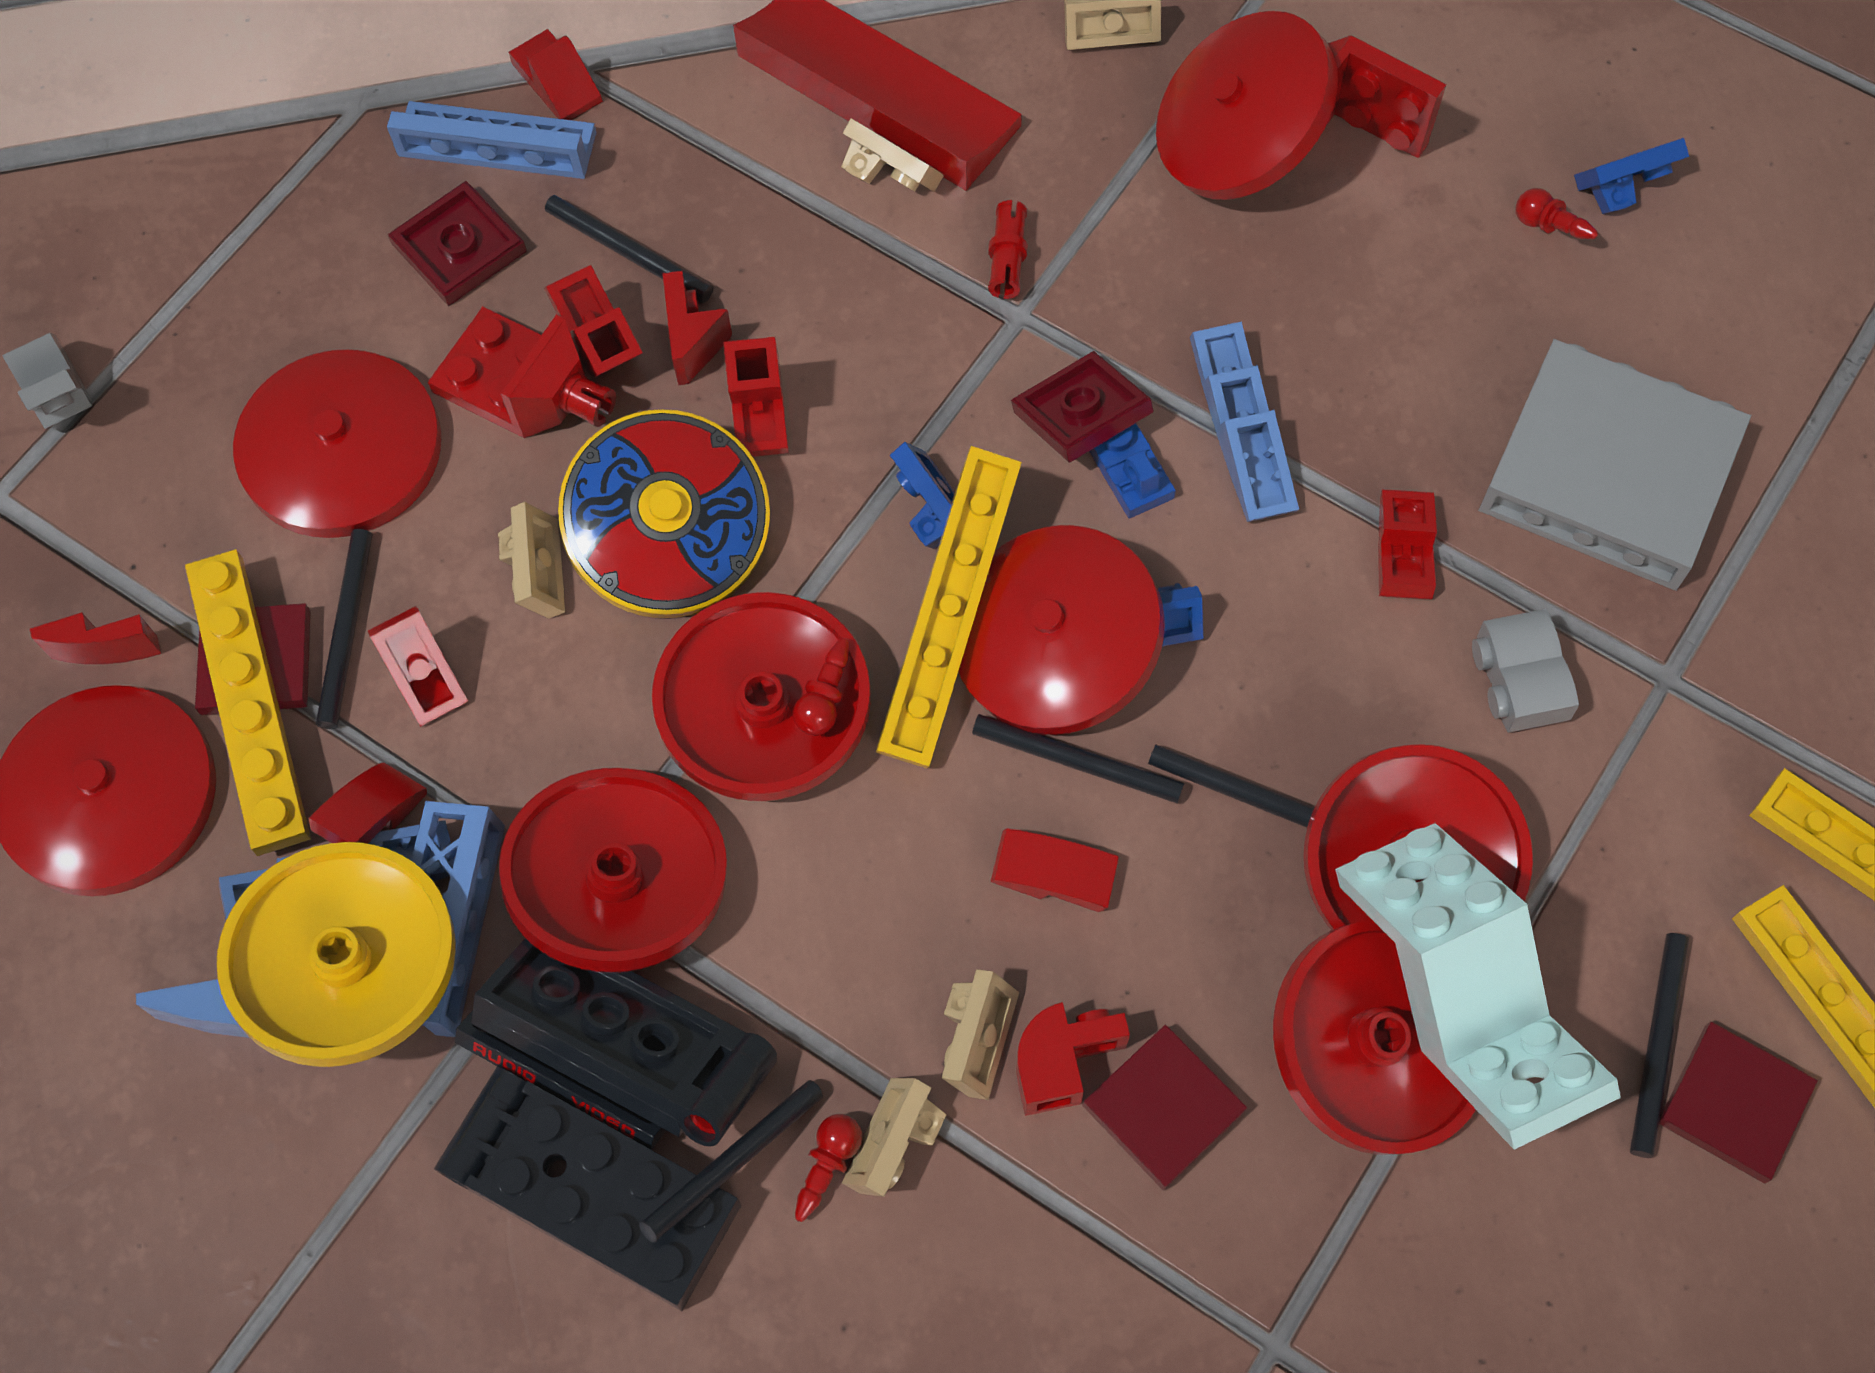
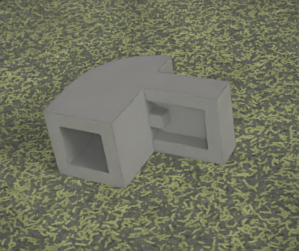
(47, 380)

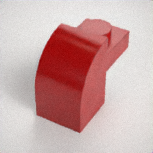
(595, 326)
(756, 395)
(1049, 1051)

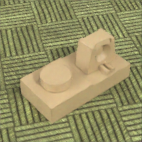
(1111, 22)
(870, 152)
(535, 555)
(983, 1021)
(900, 1116)

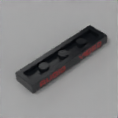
(556, 1083)

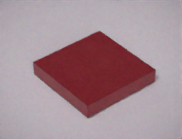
(457, 243)
(1082, 406)
(286, 644)
(1738, 1102)
(1164, 1107)

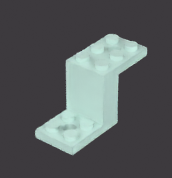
(1477, 985)

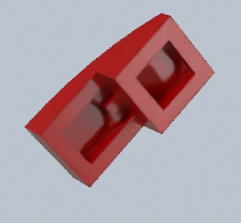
(1407, 544)
(80, 642)
(367, 805)
(1055, 867)

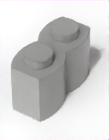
(1525, 671)

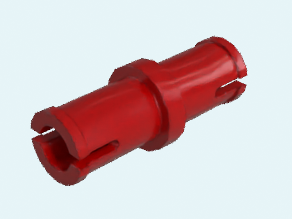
(1007, 249)

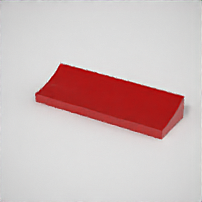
(878, 85)

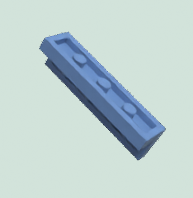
(492, 139)
(466, 896)

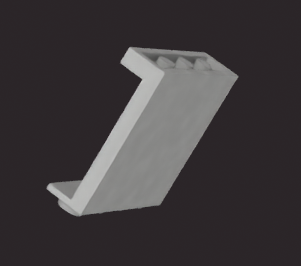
(1616, 464)

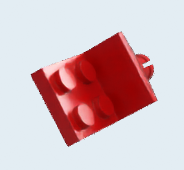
(1385, 95)
(520, 376)

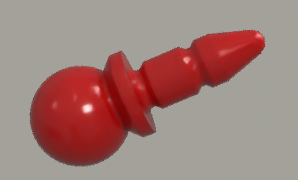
(1539, 209)
(816, 710)
(837, 1140)

